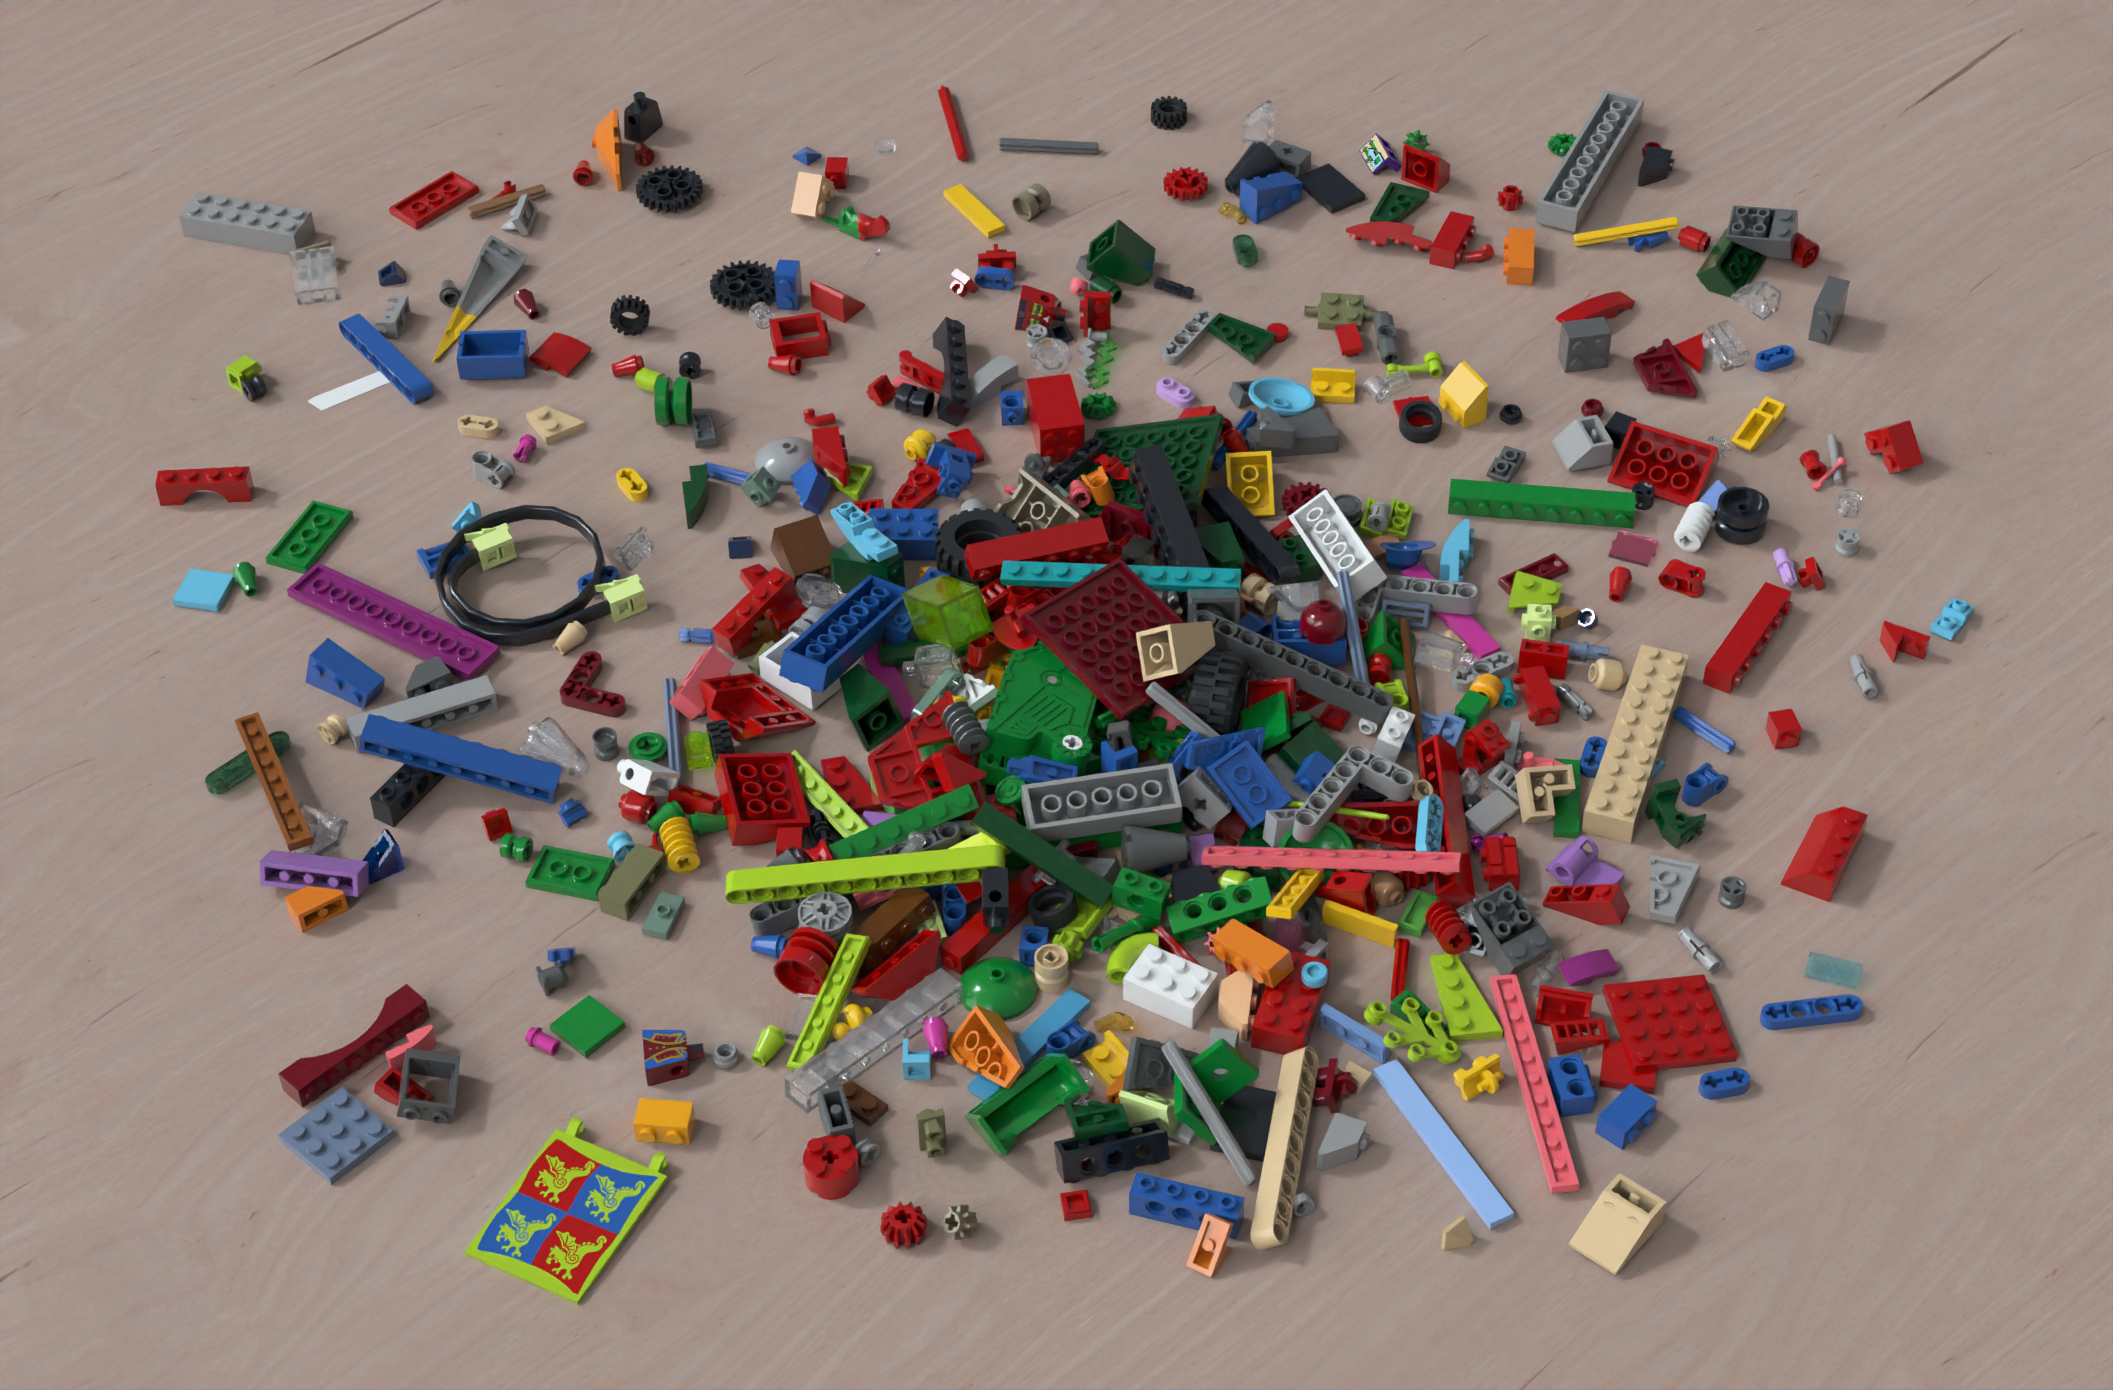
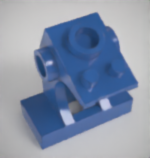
(953, 473)

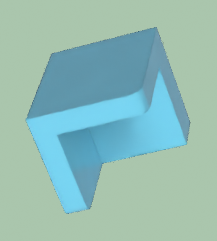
(915, 1063)

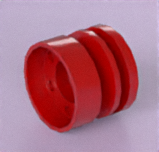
(806, 961)

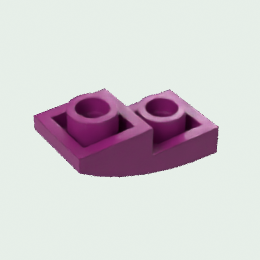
(1587, 966)

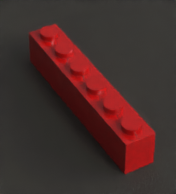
(1043, 545)
(1747, 638)

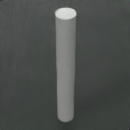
(1834, 455)

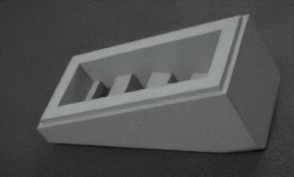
(1500, 777)

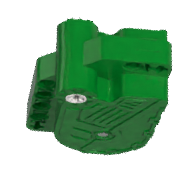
(1044, 715)

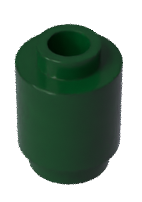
(1103, 284)

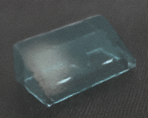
(1833, 970)

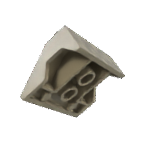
(1039, 505)

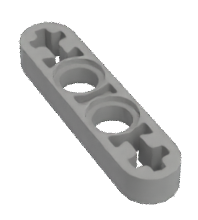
(1184, 335)

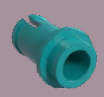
(1508, 697)

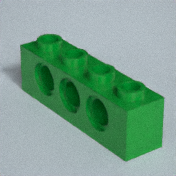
(1188, 929)

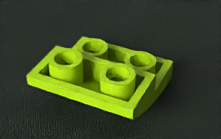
(1397, 521)

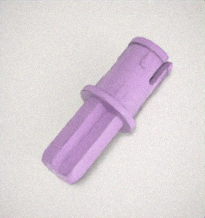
(1785, 567)

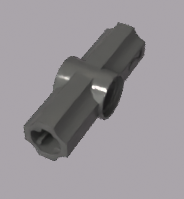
(1386, 338)

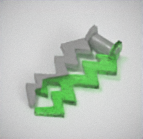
(1107, 346)

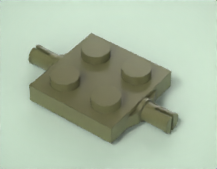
(1340, 310)

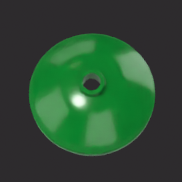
(1329, 837)
(999, 986)

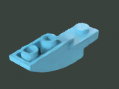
(862, 534)
(1456, 552)

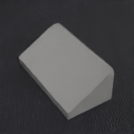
(1490, 813)

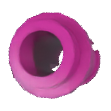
(526, 445)
(538, 1038)

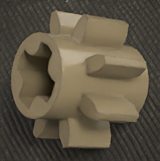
(960, 1221)

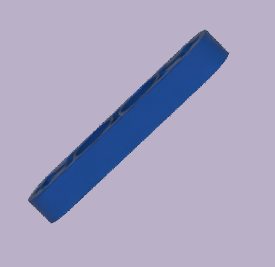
(1812, 1015)

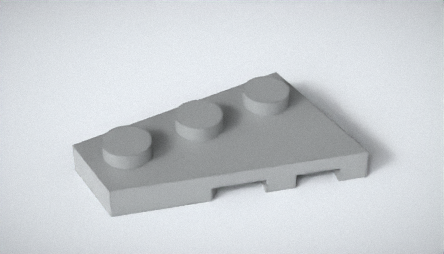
(1670, 887)

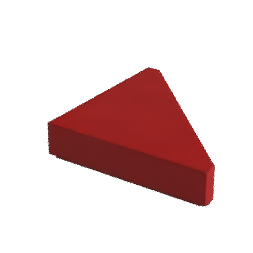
(1691, 352)

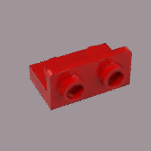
(1096, 311)

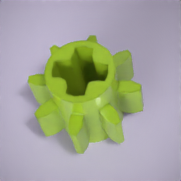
(1071, 942)

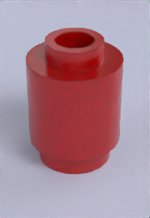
(1694, 239)

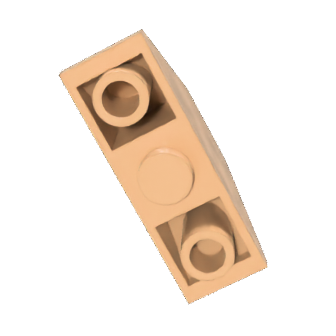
(1237, 1001)

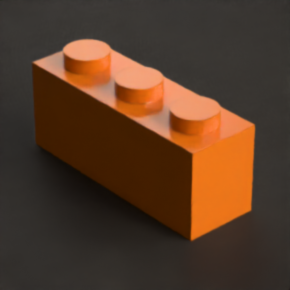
(1519, 256)
(1252, 953)

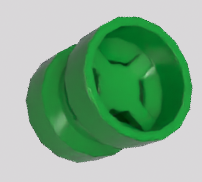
(516, 847)

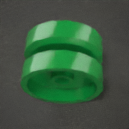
(673, 400)

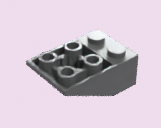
(1764, 230)
(1509, 930)

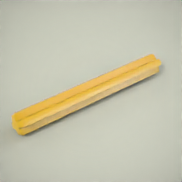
(1626, 231)

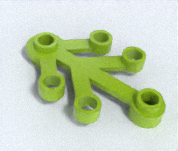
(1416, 1033)

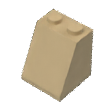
(1173, 648)

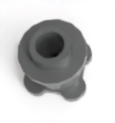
(551, 977)

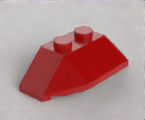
(901, 969)

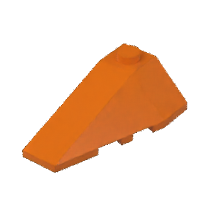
(609, 147)
(987, 1047)

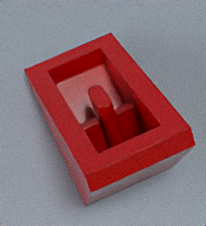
(954, 772)

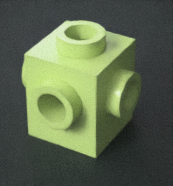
(1538, 617)

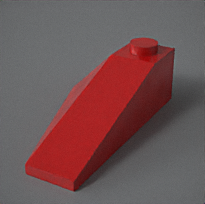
(1396, 832)

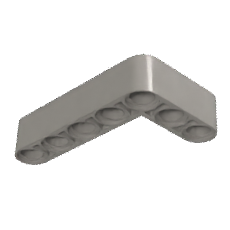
(1441, 594)
(1355, 766)

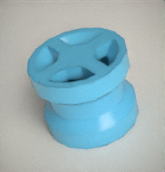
(620, 844)

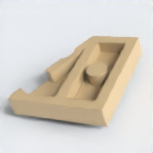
(553, 424)

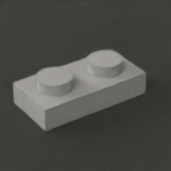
(1516, 739)

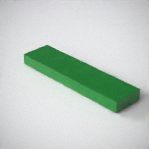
(1568, 807)

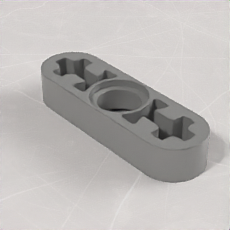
(1497, 664)

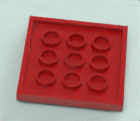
(1669, 1023)

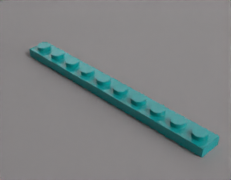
(1155, 577)

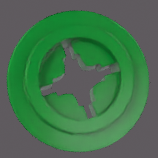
(1561, 143)
(1098, 411)
(656, 743)

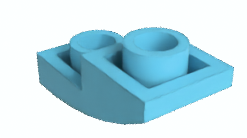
(1952, 619)

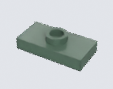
(663, 915)

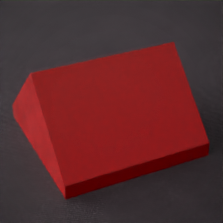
(834, 302)

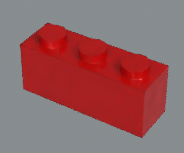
(1452, 240)

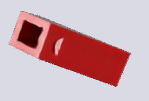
(830, 454)
(1593, 903)

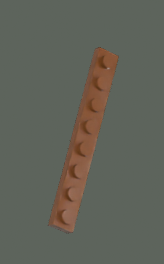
(274, 782)

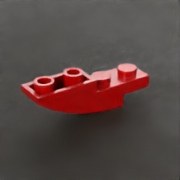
(1380, 231)

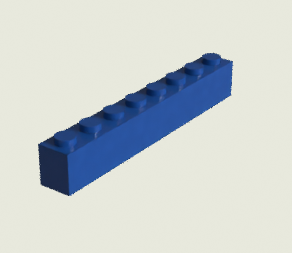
(460, 758)

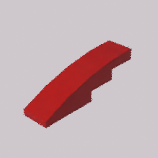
(1599, 306)

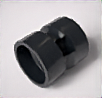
(914, 400)

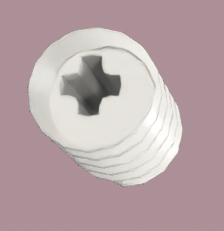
(1694, 526)

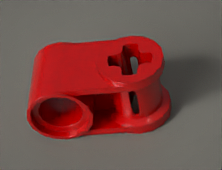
(1683, 576)

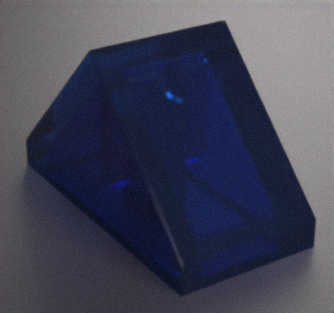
(383, 858)

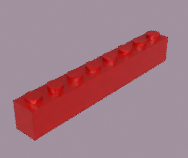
(1441, 770)

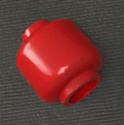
(637, 807)

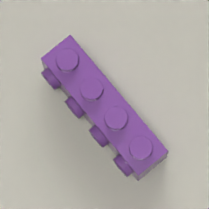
(303, 870)

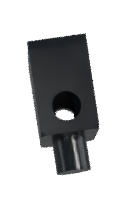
(641, 118)
(1192, 881)
(995, 904)

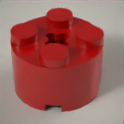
(831, 1166)

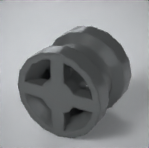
(1732, 892)

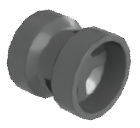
(605, 744)

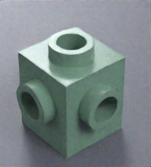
(761, 487)

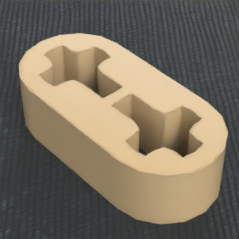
(478, 426)

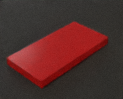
(434, 200)

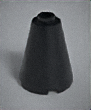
(1255, 162)

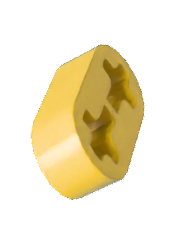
(636, 482)

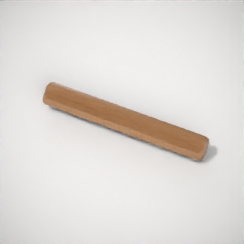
(505, 201)

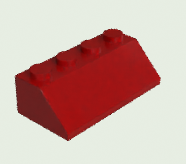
(1826, 852)

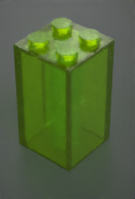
(948, 611)

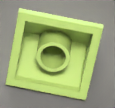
(1145, 1105)

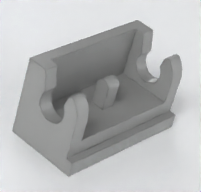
(395, 317)

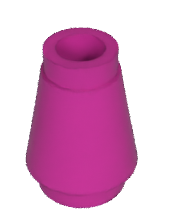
(936, 1035)

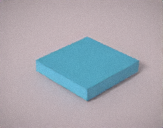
(203, 590)

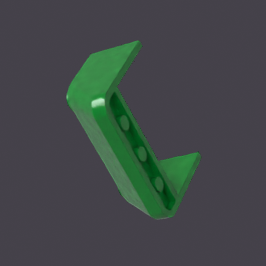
(1027, 1100)

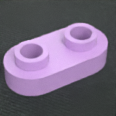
(1175, 393)

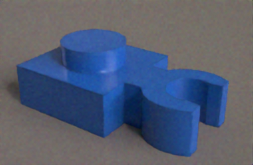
(1649, 239)
(562, 955)

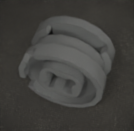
(1351, 507)

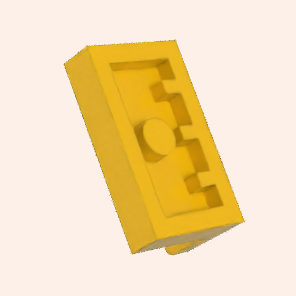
(1333, 385)
(1107, 1059)

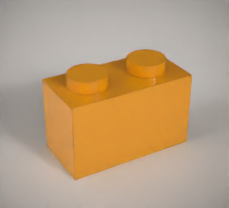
(664, 1121)

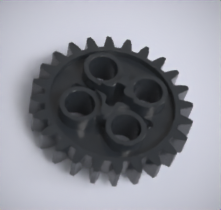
(681, 183)
(743, 285)

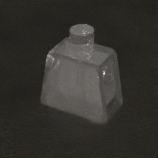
(1442, 653)
(930, 664)

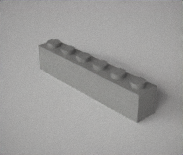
(434, 708)

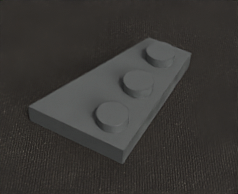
(1148, 1065)

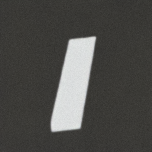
(348, 391)

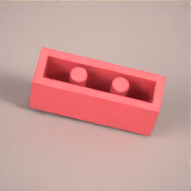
(688, 697)

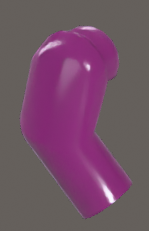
(1478, 841)

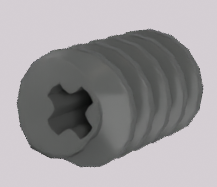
(965, 728)

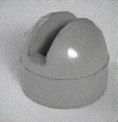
(1306, 1202)

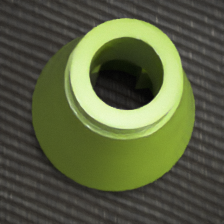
(768, 1044)

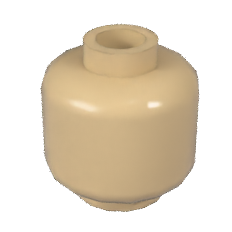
(1607, 674)

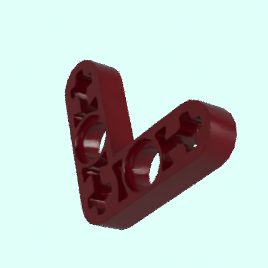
(609, 703)

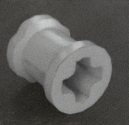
(1379, 516)

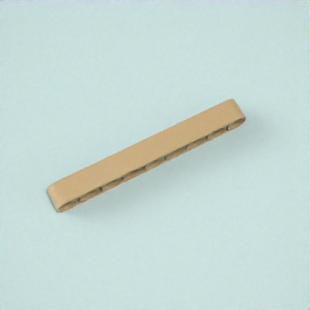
(1284, 1149)

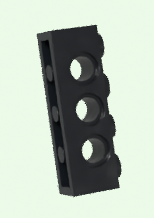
(402, 793)
(1071, 1152)

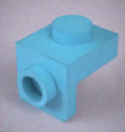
(467, 516)

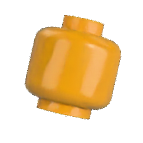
(1488, 686)

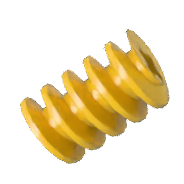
(679, 845)

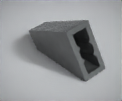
(1312, 435)

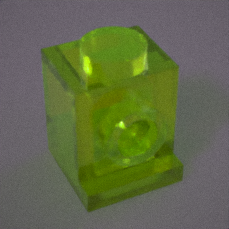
(696, 744)

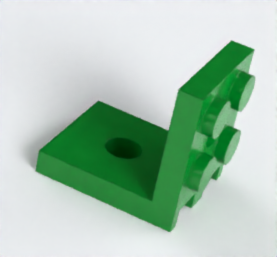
(1218, 1086)

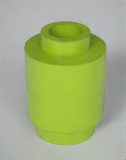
(646, 379)

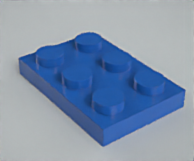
(1248, 784)

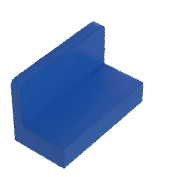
(1119, 760)

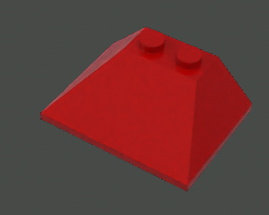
(751, 707)

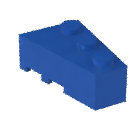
(1289, 636)
(343, 675)

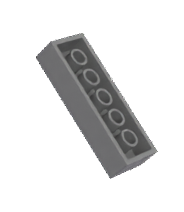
(247, 223)
(1102, 802)

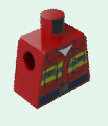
(1037, 308)

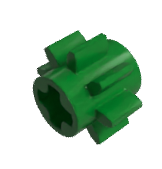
(1416, 138)

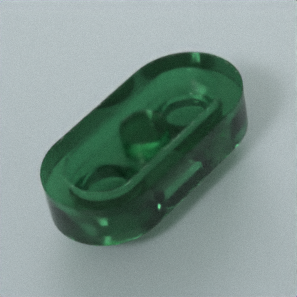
(1245, 250)

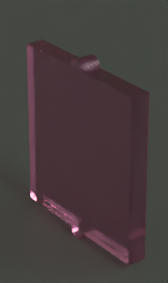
(1633, 548)

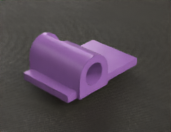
(1581, 867)

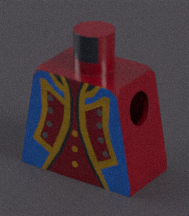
(668, 1055)

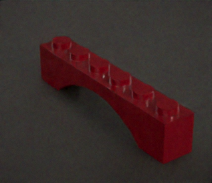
(315, 1075)

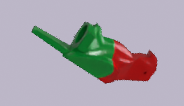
(859, 224)

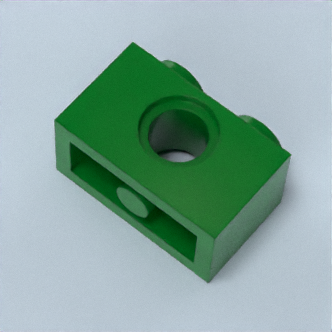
(1141, 893)

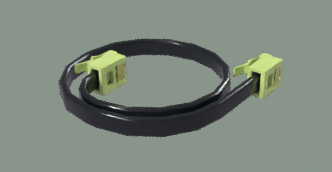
(495, 546)

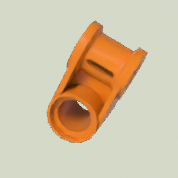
(1099, 486)

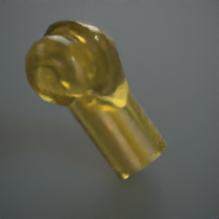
(1235, 211)
(1115, 1021)

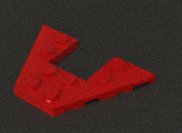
(899, 757)

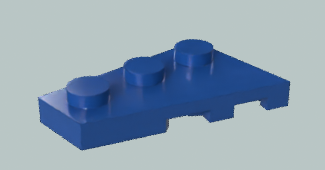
(1209, 750)

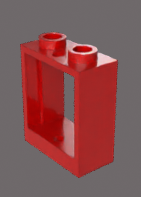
(800, 324)

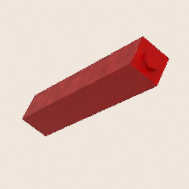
(975, 940)

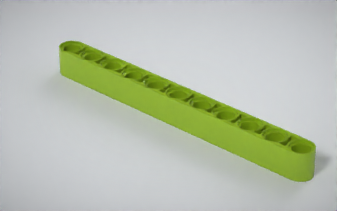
(862, 874)

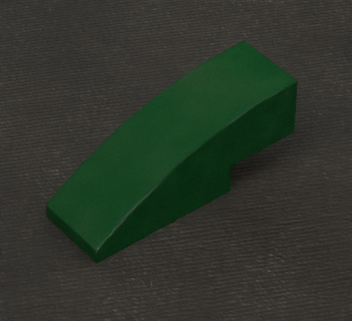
(696, 493)

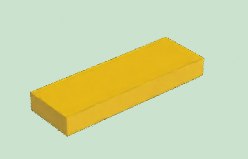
(1360, 923)

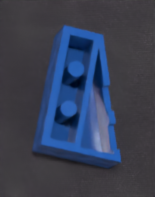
(1268, 195)

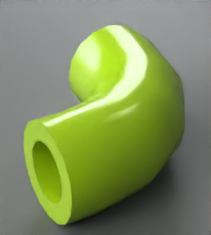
(1126, 954)

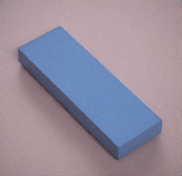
(1353, 1033)

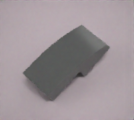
(1506, 464)

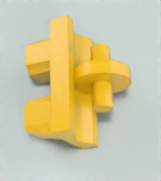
(1481, 1077)

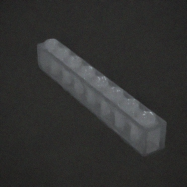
(873, 1039)

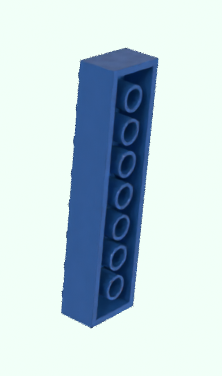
(842, 634)

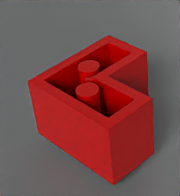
(1897, 445)

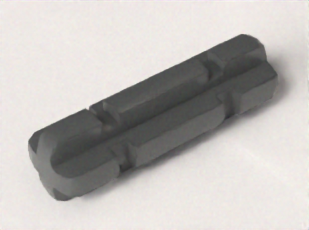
(1575, 702)

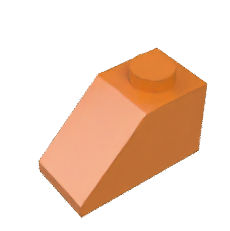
(315, 906)

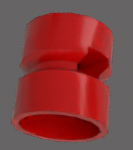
(1804, 251)

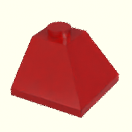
(1424, 169)

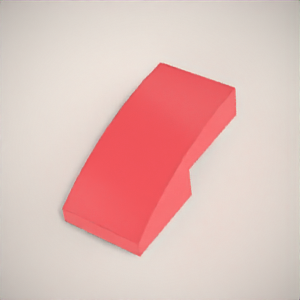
(419, 1039)

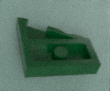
(1095, 1119)

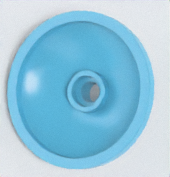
(1281, 395)

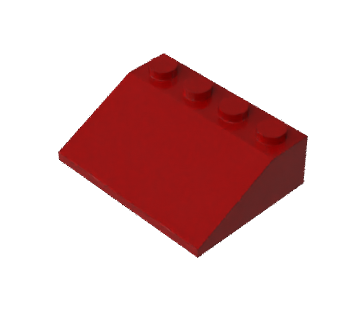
(1668, 461)
(759, 796)

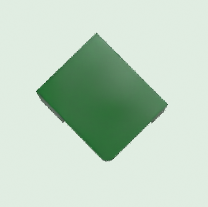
(1472, 708)

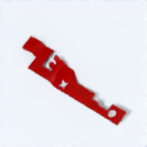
(1115, 470)

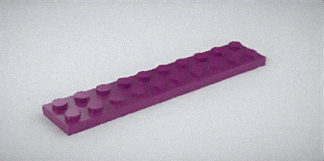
(393, 621)

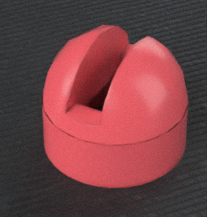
(1078, 286)

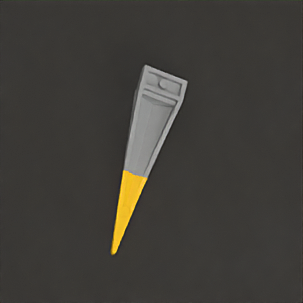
(491, 273)

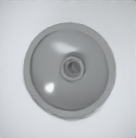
(785, 457)

